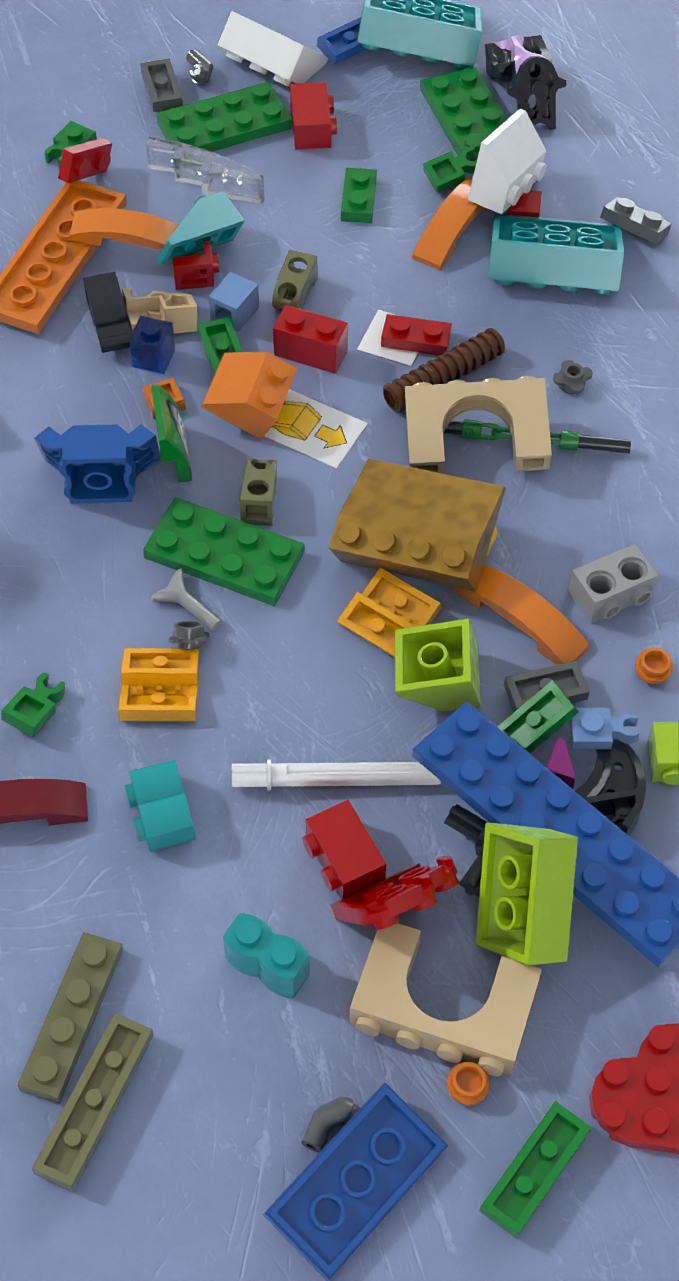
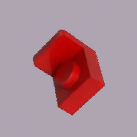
(196, 270)

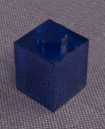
(152, 344)

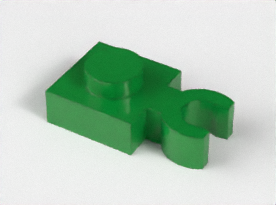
(69, 136)
(448, 170)
(32, 709)

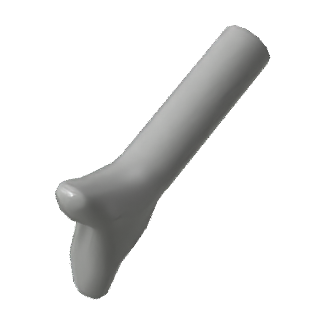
(178, 593)

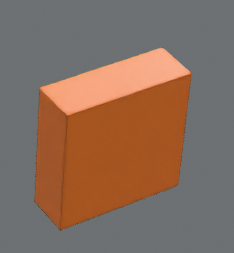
(172, 389)

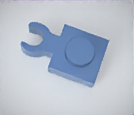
(596, 729)

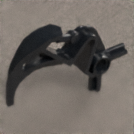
(623, 802)

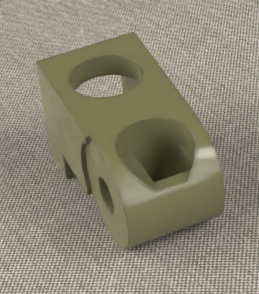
(294, 282)
(258, 492)

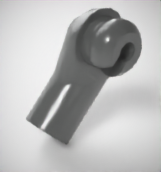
(324, 1118)

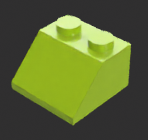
(438, 665)

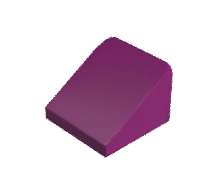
(561, 764)

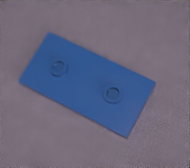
(355, 1181)

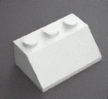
(269, 51)
(508, 164)

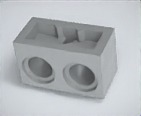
(612, 578)

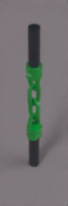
(567, 439)

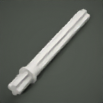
(331, 774)

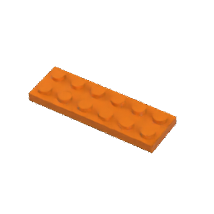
(48, 260)

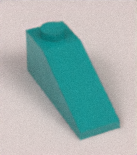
(210, 219)

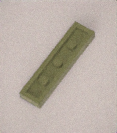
(70, 1018)
(93, 1102)

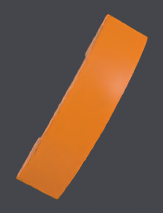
(121, 225)
(446, 227)
(530, 613)

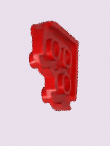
(396, 894)
(640, 1094)

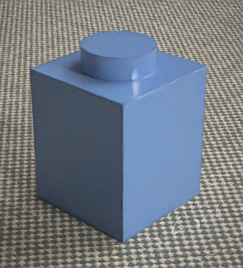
(234, 298)

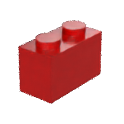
(311, 115)
(310, 339)
(344, 850)

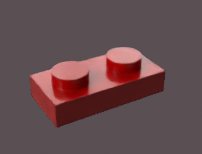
(85, 160)
(416, 334)

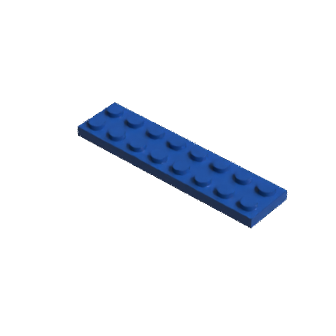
(513, 788)

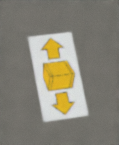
(315, 429)

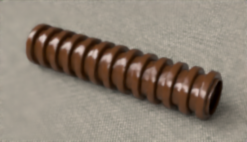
(447, 367)

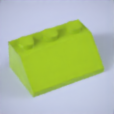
(526, 893)

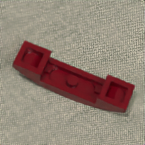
(47, 799)

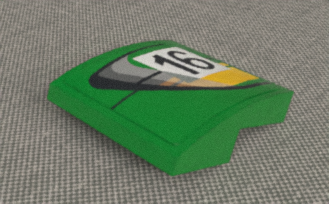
(171, 433)

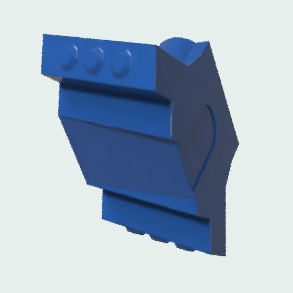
(99, 460)

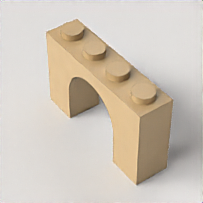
(517, 402)
(485, 1038)

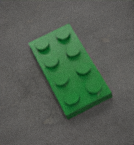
(463, 107)
(226, 118)
(224, 551)

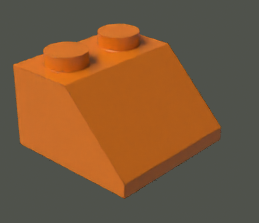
(249, 390)

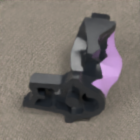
(530, 71)

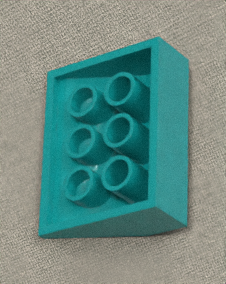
(423, 28)
(556, 253)

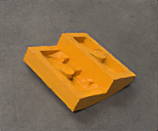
(387, 606)
(159, 684)

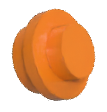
(654, 666)
(468, 1083)

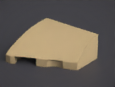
(169, 307)

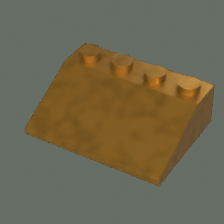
(418, 524)

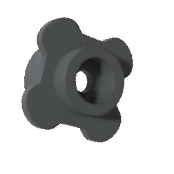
(572, 377)
(189, 634)

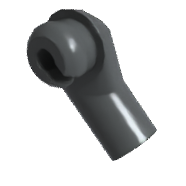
(202, 66)

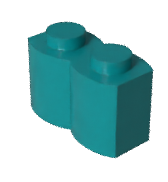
(161, 805)
(258, 952)

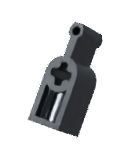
(107, 311)

